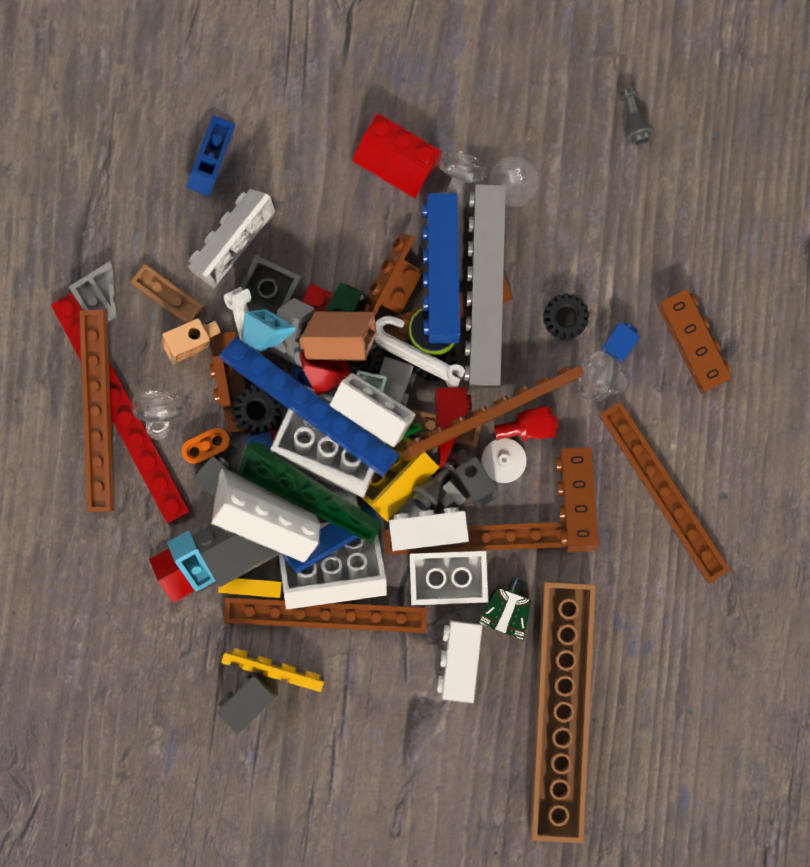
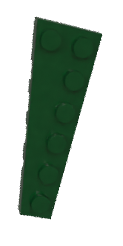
(288, 482)

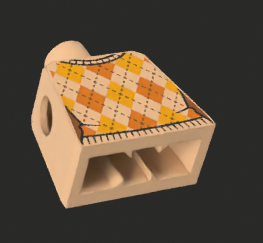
(179, 344)

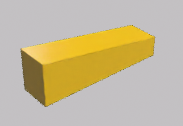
(253, 588)

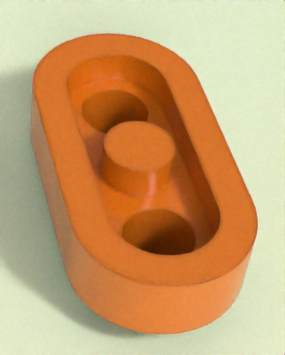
(206, 446)

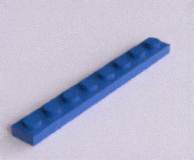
(309, 406)

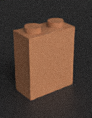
(339, 335)

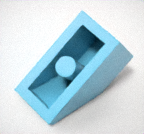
(265, 329)
(190, 561)

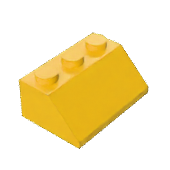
(395, 488)

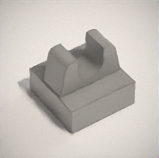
(454, 493)

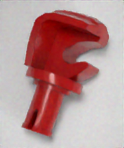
(531, 423)

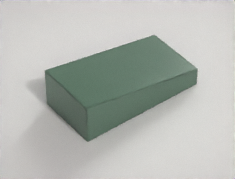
(377, 381)

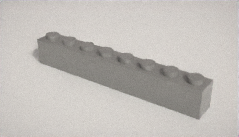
(486, 287)

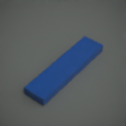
(330, 540)

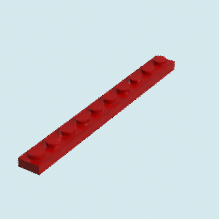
(128, 426)

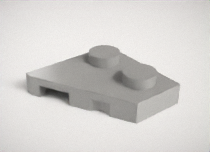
(97, 291)

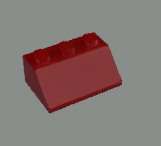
(396, 156)

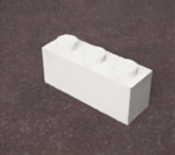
(372, 409)
(428, 529)

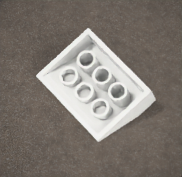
(232, 236)
(319, 455)
(264, 517)
(344, 575)

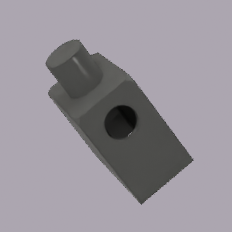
(480, 487)

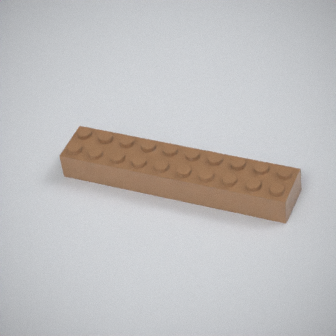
(562, 712)

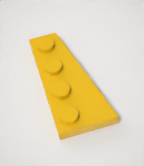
(309, 680)

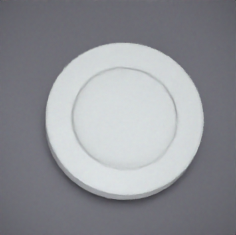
(504, 460)

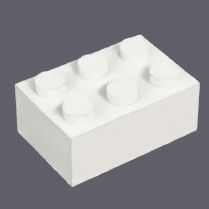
(448, 578)
(460, 661)

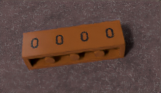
(694, 341)
(578, 500)

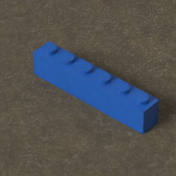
(443, 268)

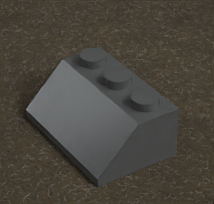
(229, 553)

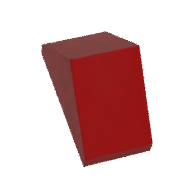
(324, 373)
(170, 576)

